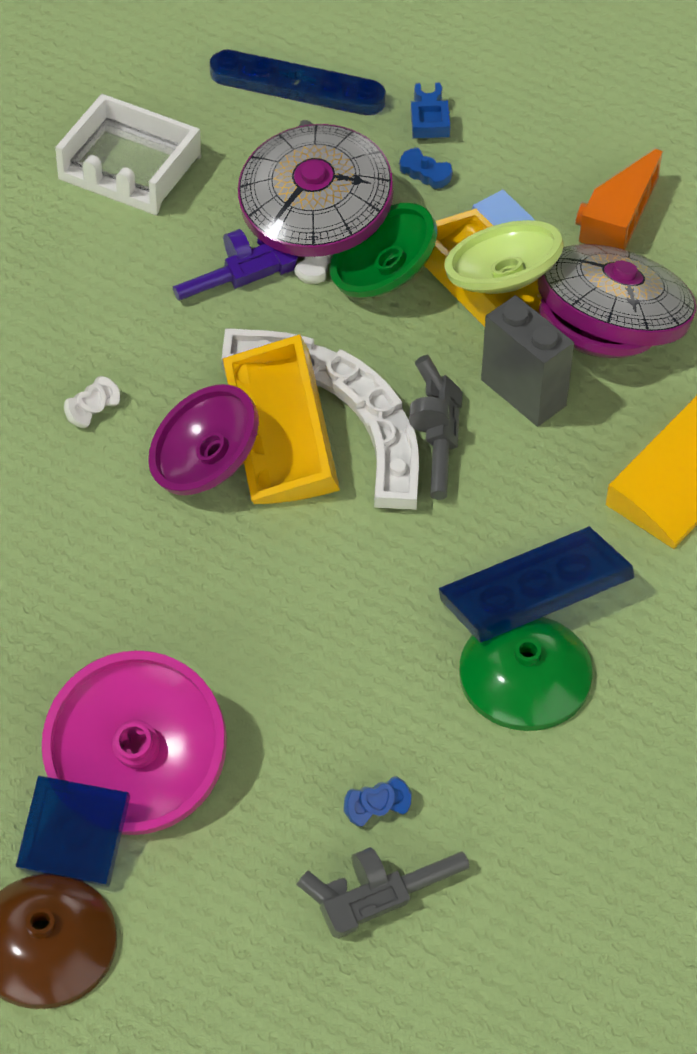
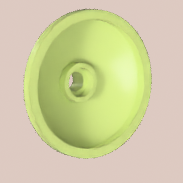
(504, 256)

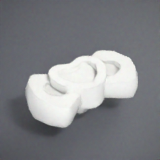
(313, 269)
(91, 401)

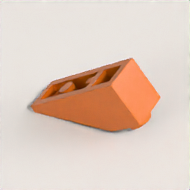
(619, 203)

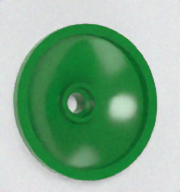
(388, 255)
(527, 690)

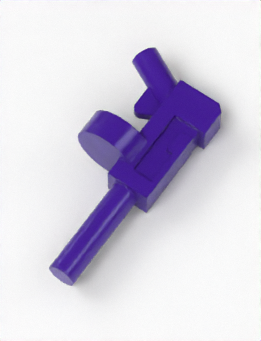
(241, 266)

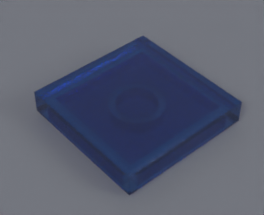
(73, 830)

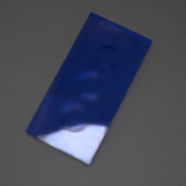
(535, 583)

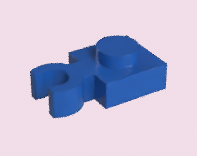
(429, 114)

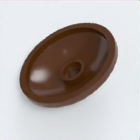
(68, 955)

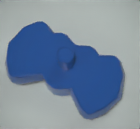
(425, 168)
(377, 800)

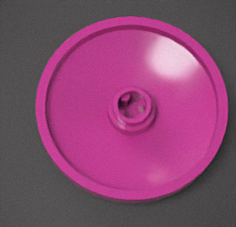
(138, 729)

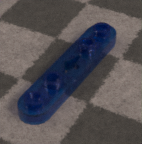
(314, 86)

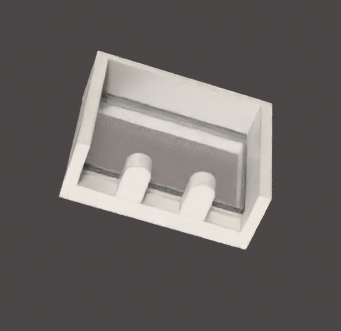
(127, 153)

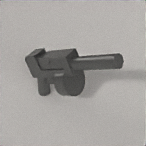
(439, 419)
(377, 892)

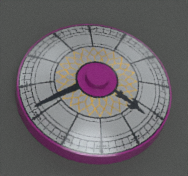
(315, 190)
(618, 295)

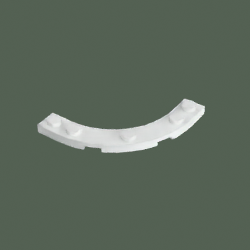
(371, 401)

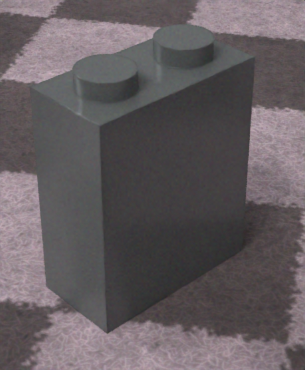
(526, 360)

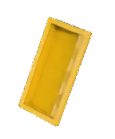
(450, 233)
(292, 443)
(661, 482)

